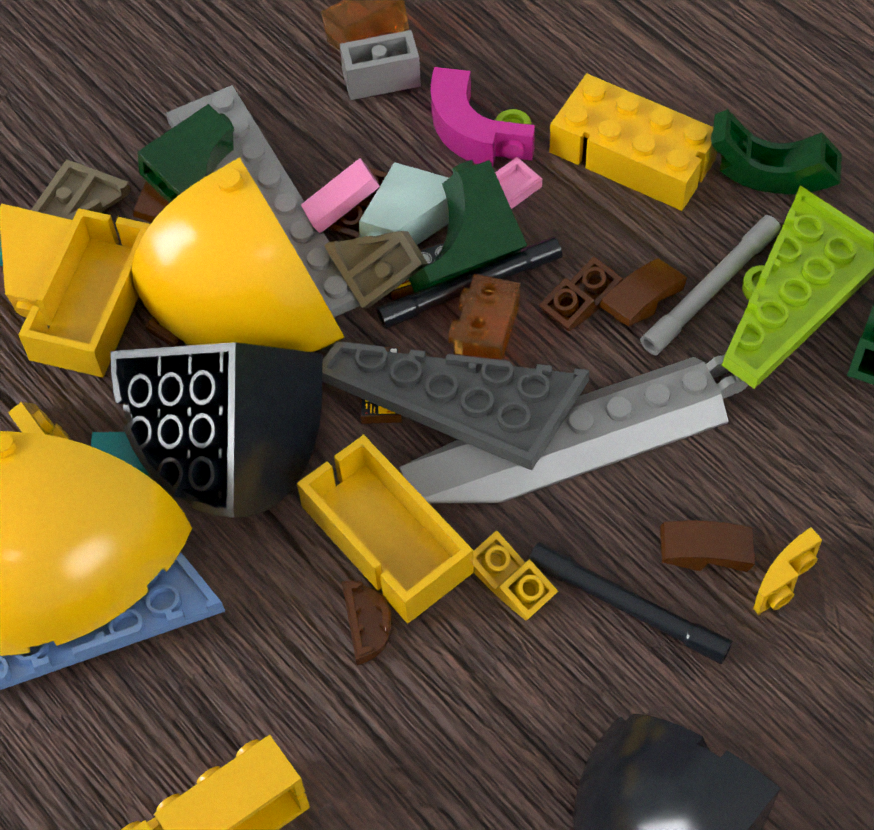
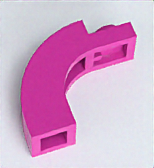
(469, 132)

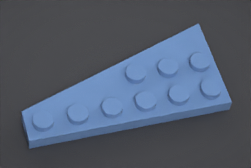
(172, 602)

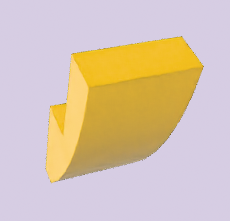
(782, 575)
(510, 577)

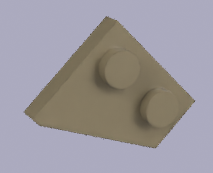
(81, 188)
(376, 264)

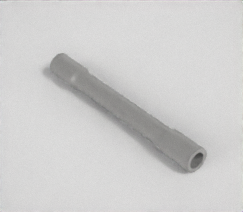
(671, 324)

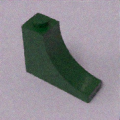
(186, 152)
(478, 229)

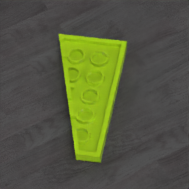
(807, 277)

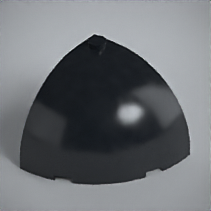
(221, 420)
(666, 778)

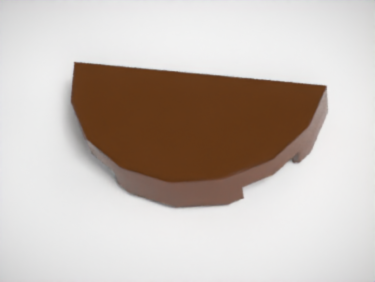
(368, 620)

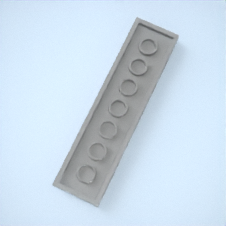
(278, 192)

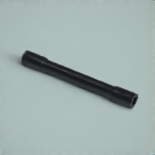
(412, 305)
(691, 634)

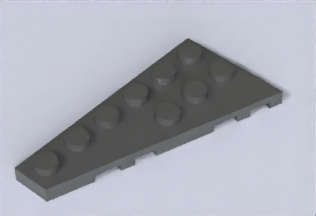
(466, 397)

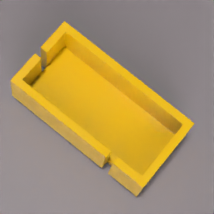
(633, 141)
(85, 295)
(386, 528)
(246, 794)

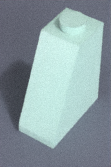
(407, 202)

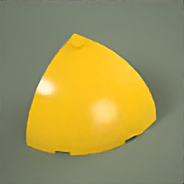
(227, 272)
(76, 538)

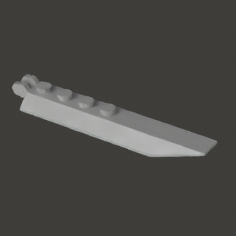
(595, 433)

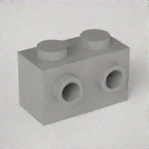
(380, 65)

